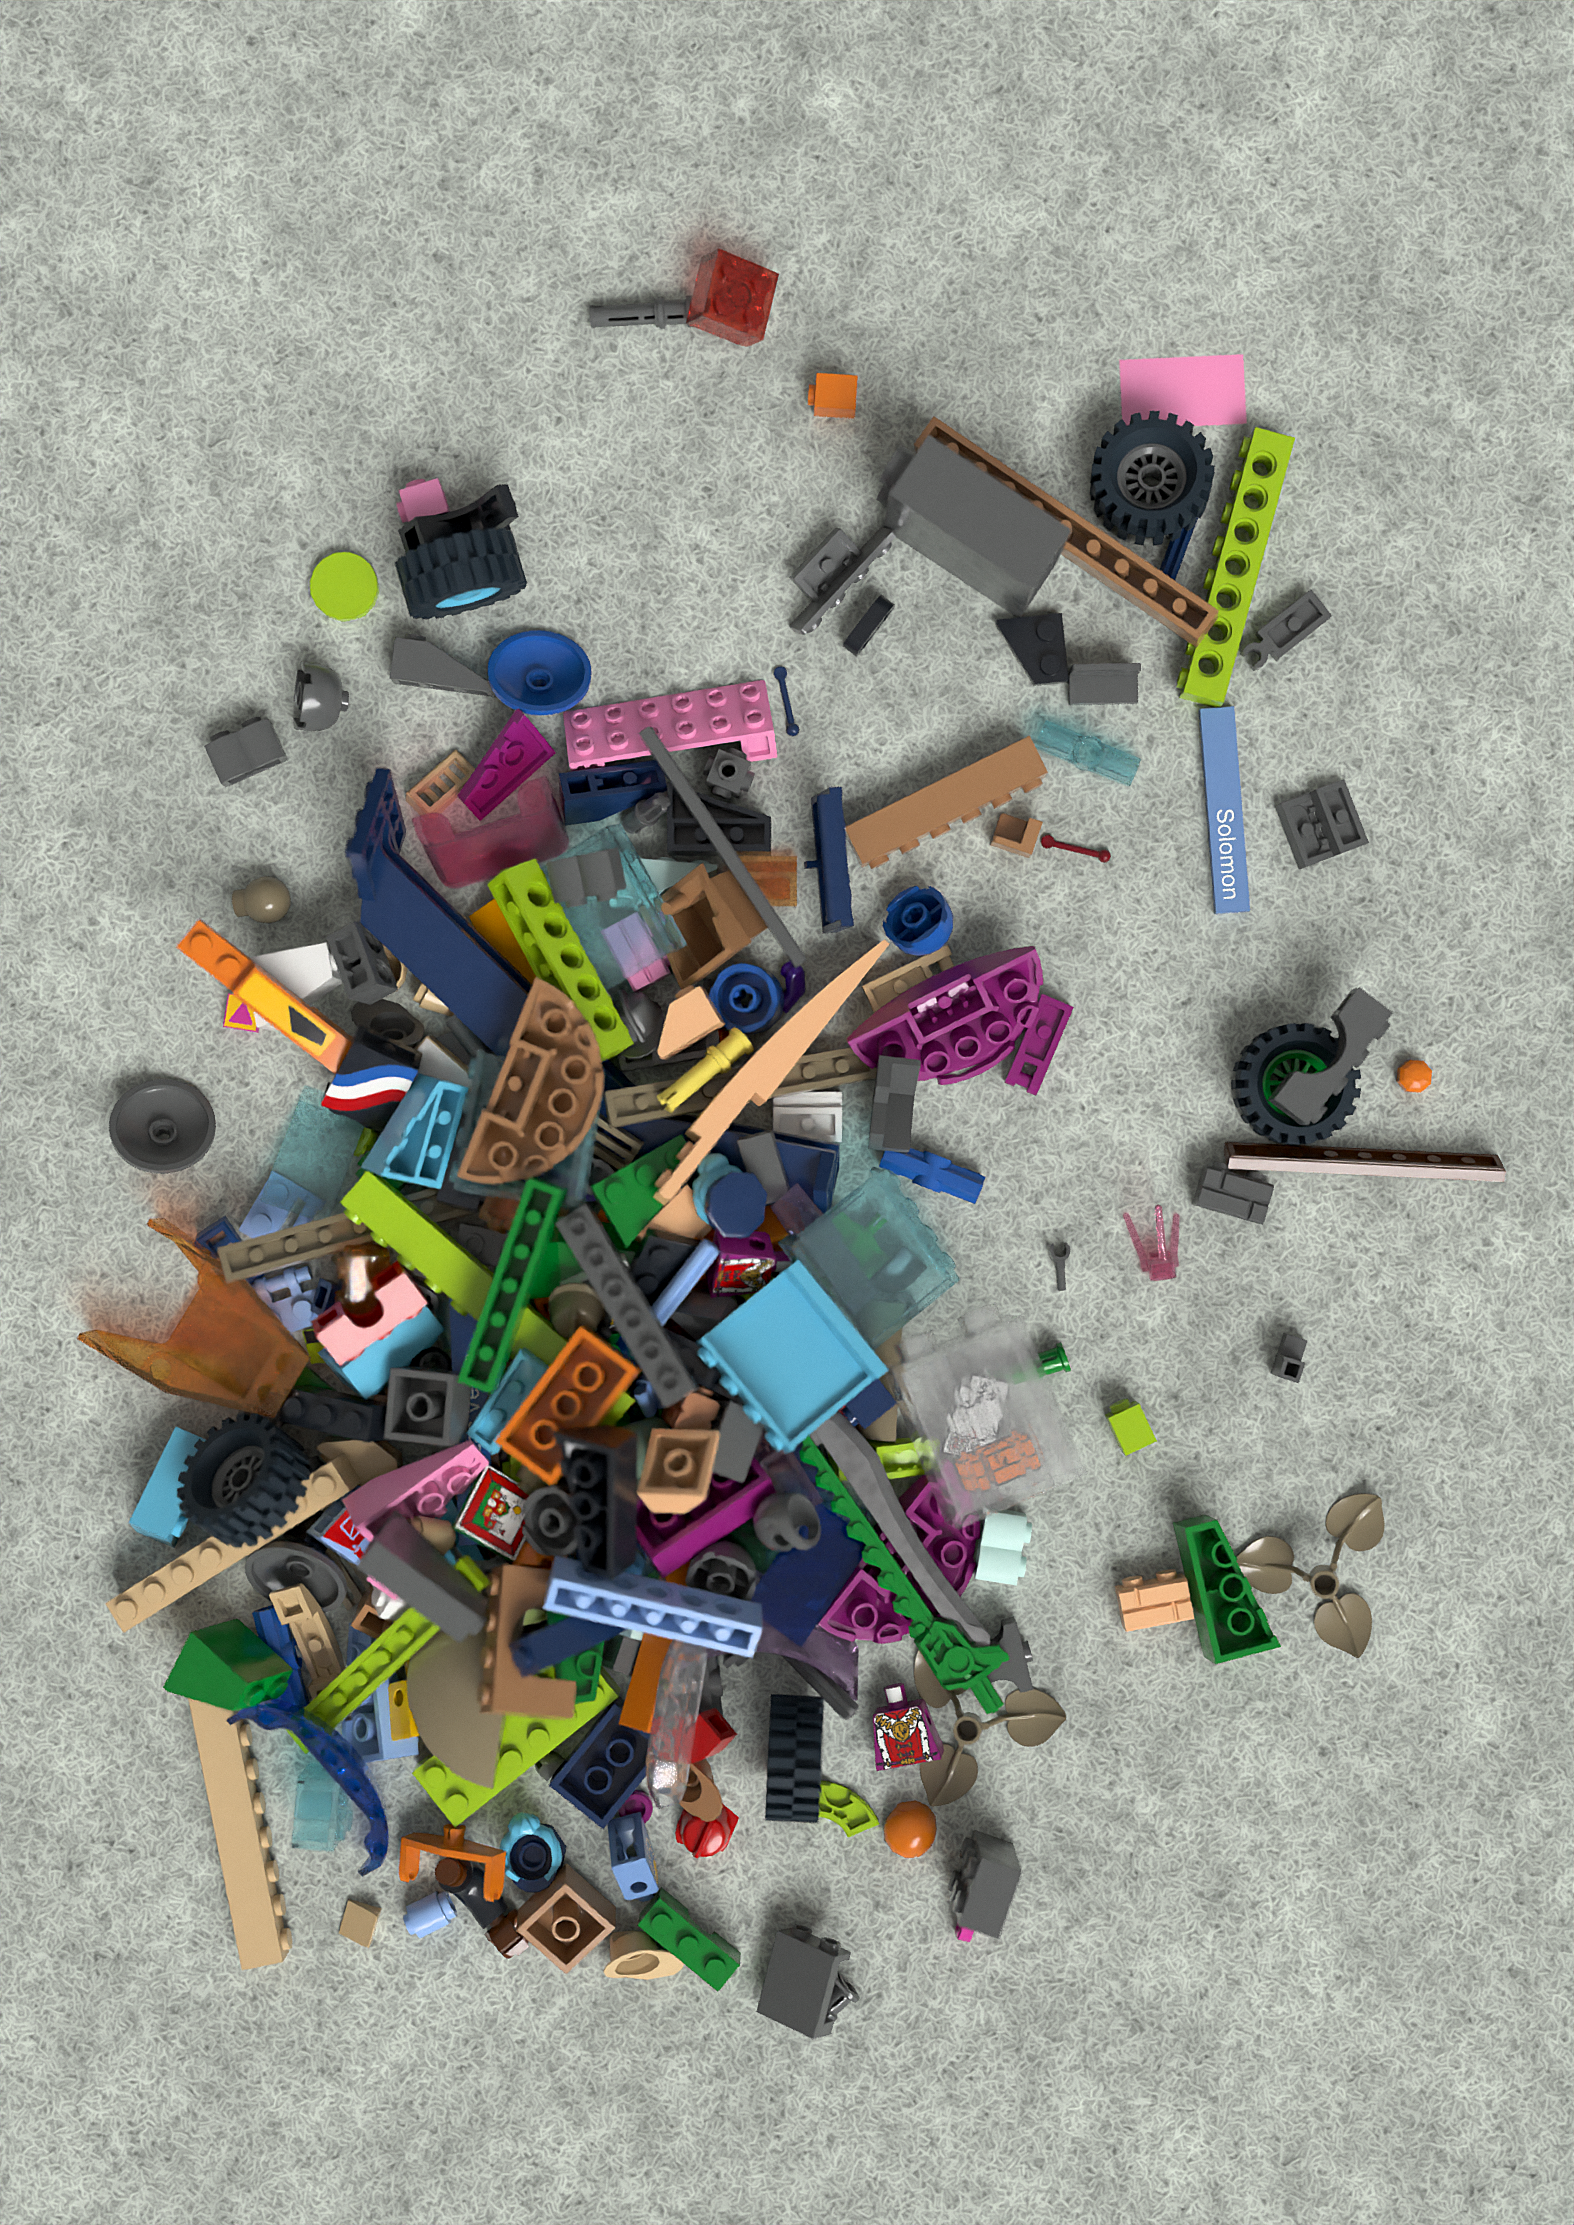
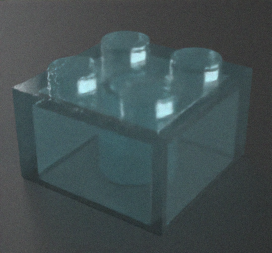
(320, 1811)

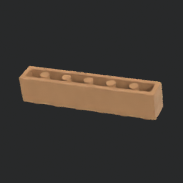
(945, 802)

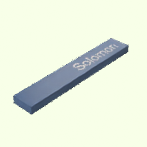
(1224, 810)

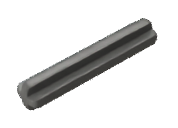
(825, 1687)

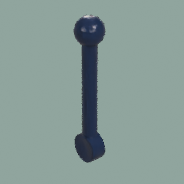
(780, 674)

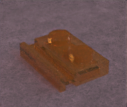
(775, 878)

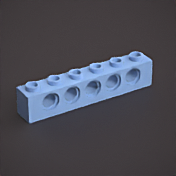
(655, 1607)

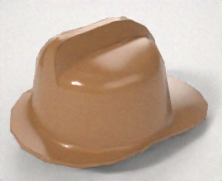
(702, 1795)

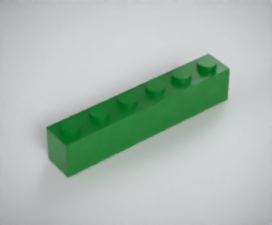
(512, 1284)

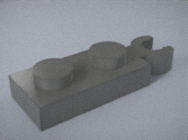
(1288, 629)

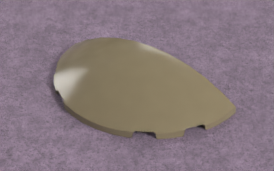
(445, 1706)

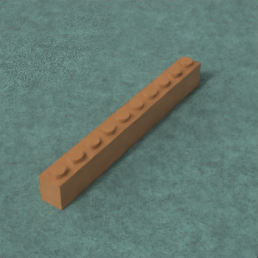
(1094, 549)

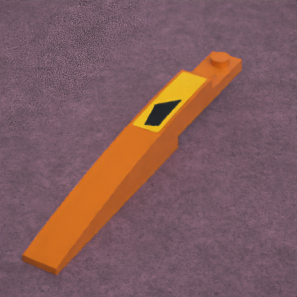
(267, 995)

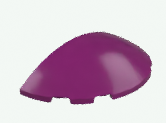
(957, 1017)
(866, 1610)

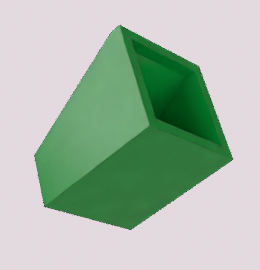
(228, 1668)

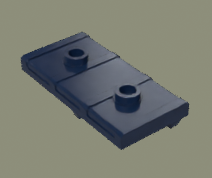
(831, 860)

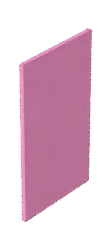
(1194, 388)

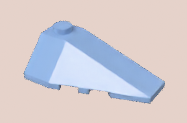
(370, 1722)

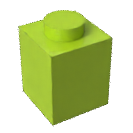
(1129, 1426)

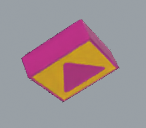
(239, 1015)

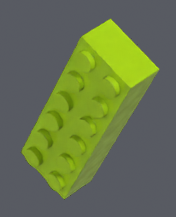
(522, 1746)

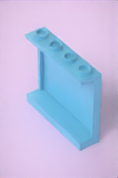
(790, 1357)

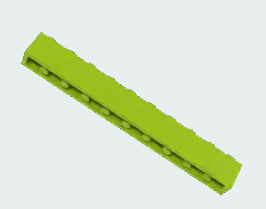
(448, 1266)

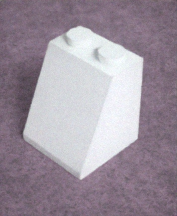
(305, 971)

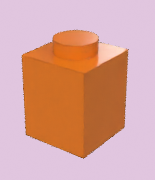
(833, 395)

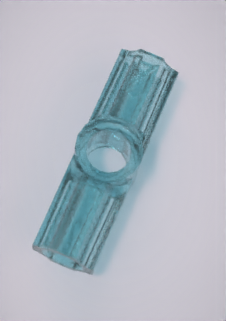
(1109, 761)

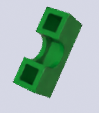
(700, 1951)

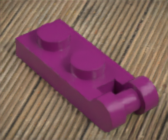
(1039, 1044)

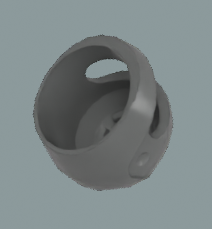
(780, 1518)

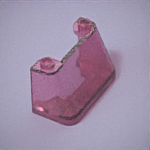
(499, 845)

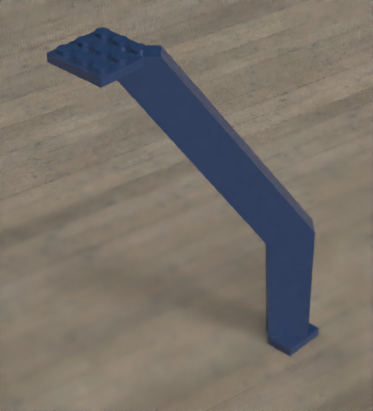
(491, 992)

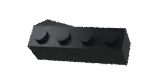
(603, 1495)

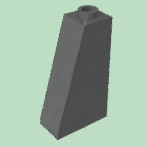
(423, 1578)

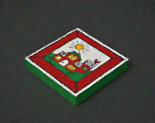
(494, 1514)

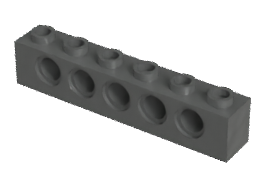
(627, 1305)

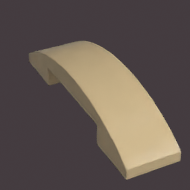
(312, 1633)

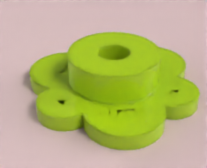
(366, 1141)

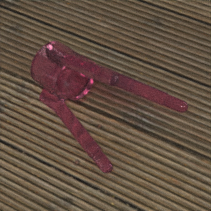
(1163, 1261)

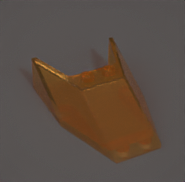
(224, 1347)

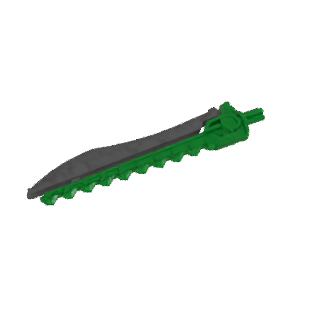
(941, 1642)

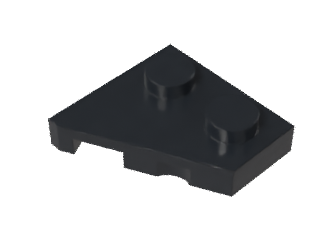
(1038, 646)

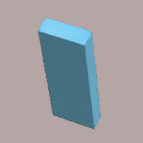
(504, 1402)

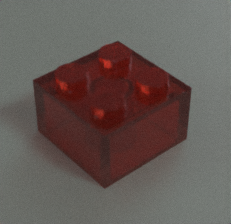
(732, 298)

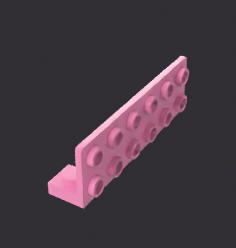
(679, 720)

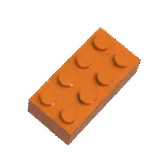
(571, 1394)

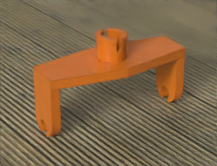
(453, 1846)

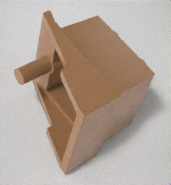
(713, 921)

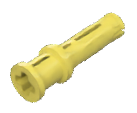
(717, 1060)

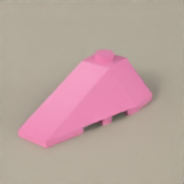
(416, 1488)

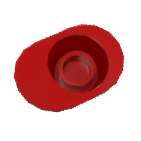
(704, 1837)

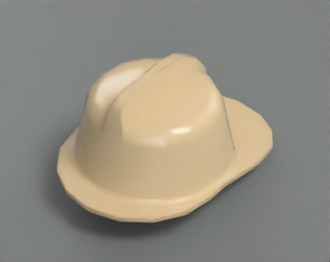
(638, 1957)

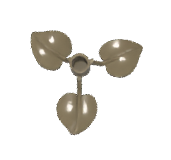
(1346, 1620)
(1030, 1718)

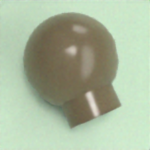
(262, 900)

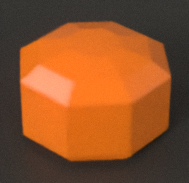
(1414, 1076)

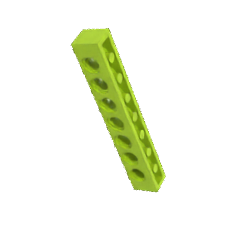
(1274, 453)

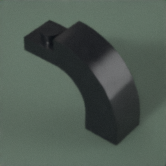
(492, 510)

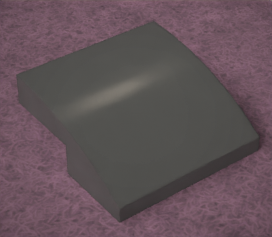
(1335, 817)

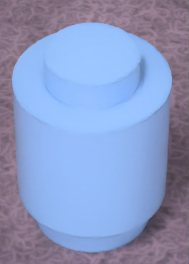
(429, 1914)

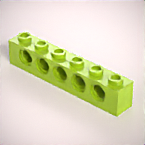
(556, 951)

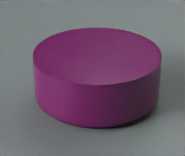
(638, 1802)

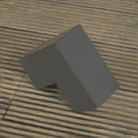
(1289, 1357)

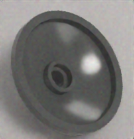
(159, 1109)
(292, 1563)

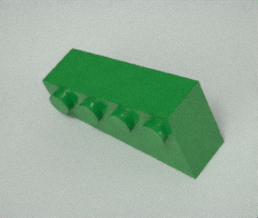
(1220, 1595)

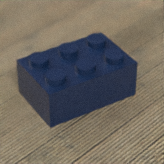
(603, 1767)

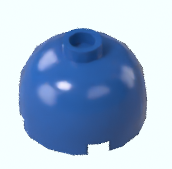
(919, 921)

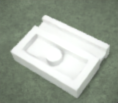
(809, 1115)

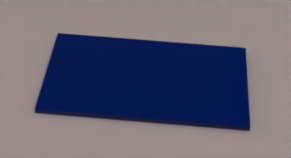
(806, 1582)

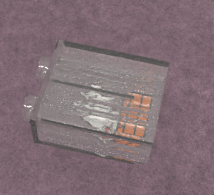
(982, 1416)

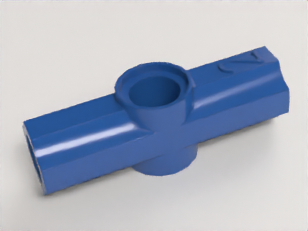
(934, 1173)
(280, 1641)

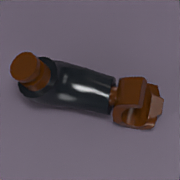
(466, 1882)

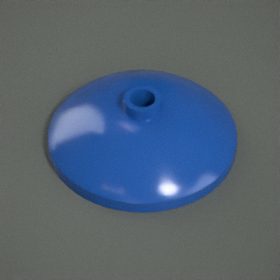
(539, 660)

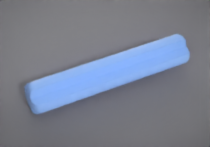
(685, 1280)

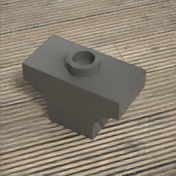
(1019, 1653)

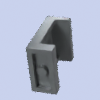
(801, 1981)

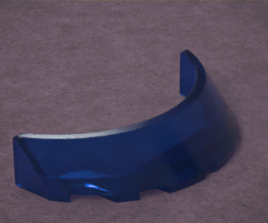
(338, 1759)

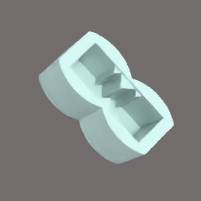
(1001, 1547)

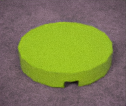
(344, 586)

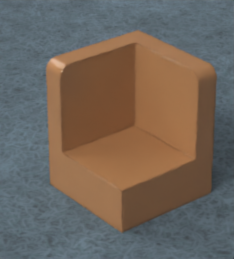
(1016, 835)

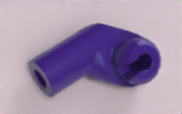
(794, 985)

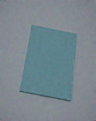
(312, 1159)

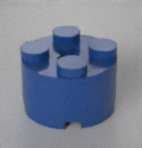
(764, 1008)

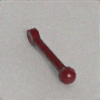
(1049, 842)

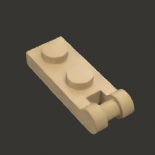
(898, 981)

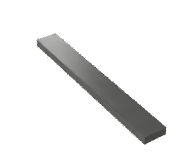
(723, 847)

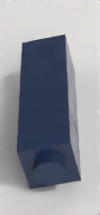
(559, 1642)

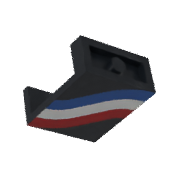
(372, 1079)

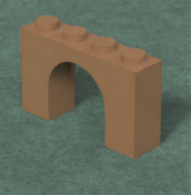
(503, 1689)

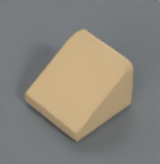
(360, 1922)

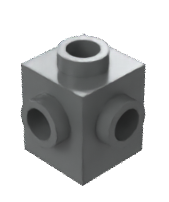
(728, 786)

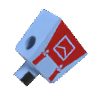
(338, 1531)

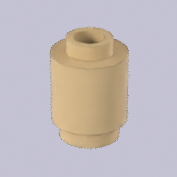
(435, 1531)

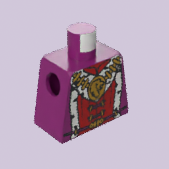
(743, 1264)
(904, 1731)

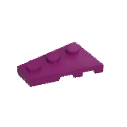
(506, 765)

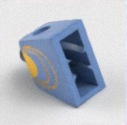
(638, 1874)

